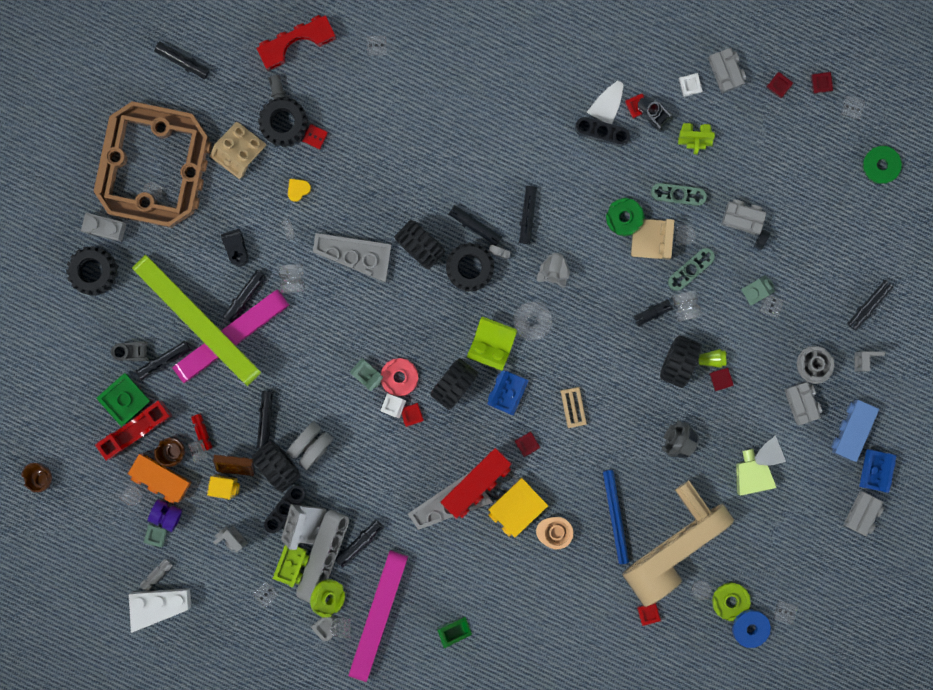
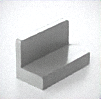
(862, 360)

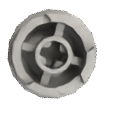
(815, 364)

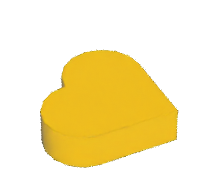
(298, 189)

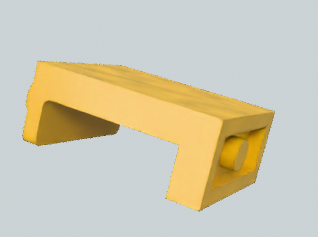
(517, 508)

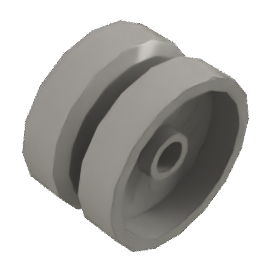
(311, 446)

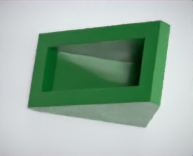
(454, 632)

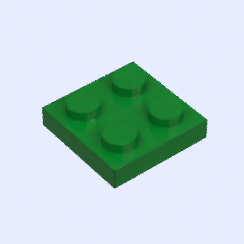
(123, 399)

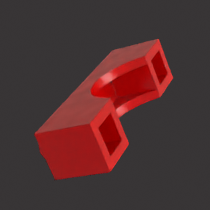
(274, 51)
(134, 430)

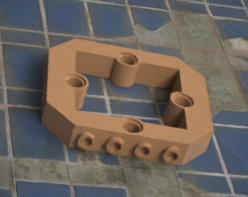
(113, 143)

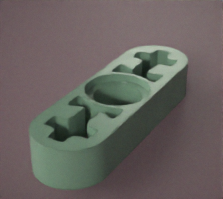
(664, 187)
(683, 282)

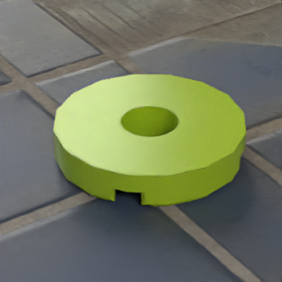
(727, 590)
(319, 595)

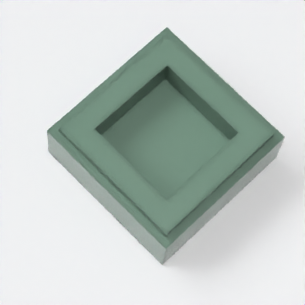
(155, 535)

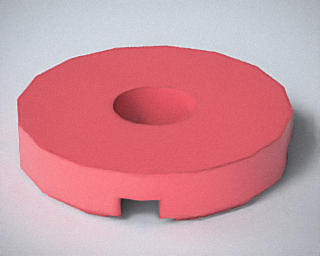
(409, 382)

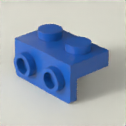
(507, 392)
(877, 471)

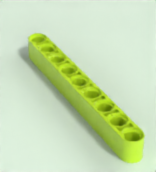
(196, 320)

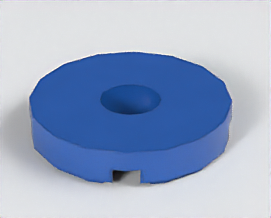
(758, 636)

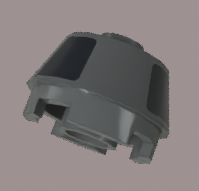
(680, 440)

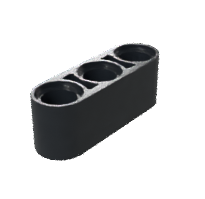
(611, 129)
(276, 512)

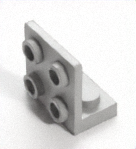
(302, 525)

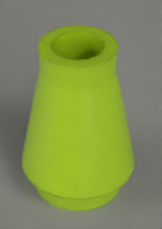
(714, 358)

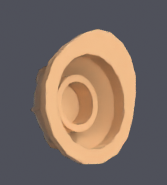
(555, 532)

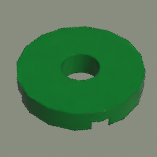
(892, 160)
(636, 219)

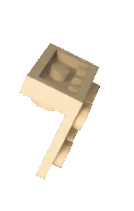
(237, 149)
(653, 240)

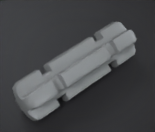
(156, 575)

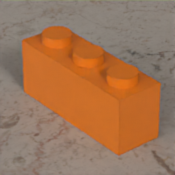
(159, 478)

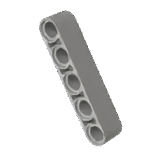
(323, 553)

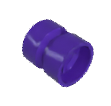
(165, 515)

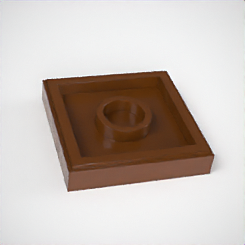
(234, 465)

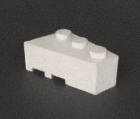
(156, 605)

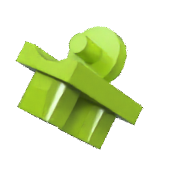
(695, 139)

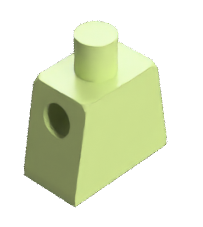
(751, 476)

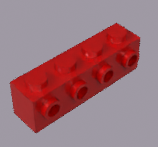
(475, 483)

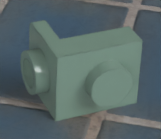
(758, 290)
(366, 374)

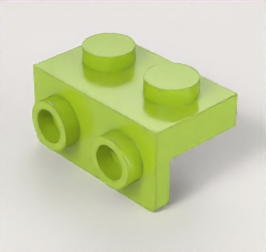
(290, 565)

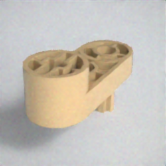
(654, 573)

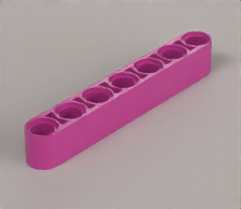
(236, 332)
(378, 616)

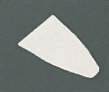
(607, 103)
(770, 453)

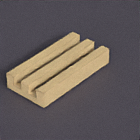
(576, 423)

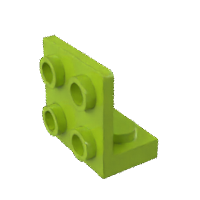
(492, 343)

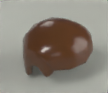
(169, 452)
(37, 477)

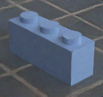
(854, 430)

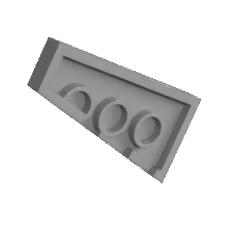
(360, 255)
(433, 511)

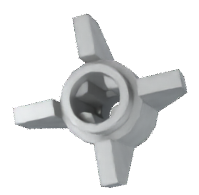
(554, 270)

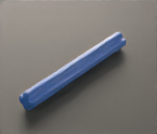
(616, 518)

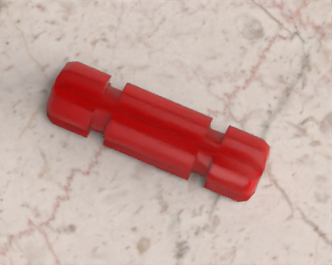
(201, 431)

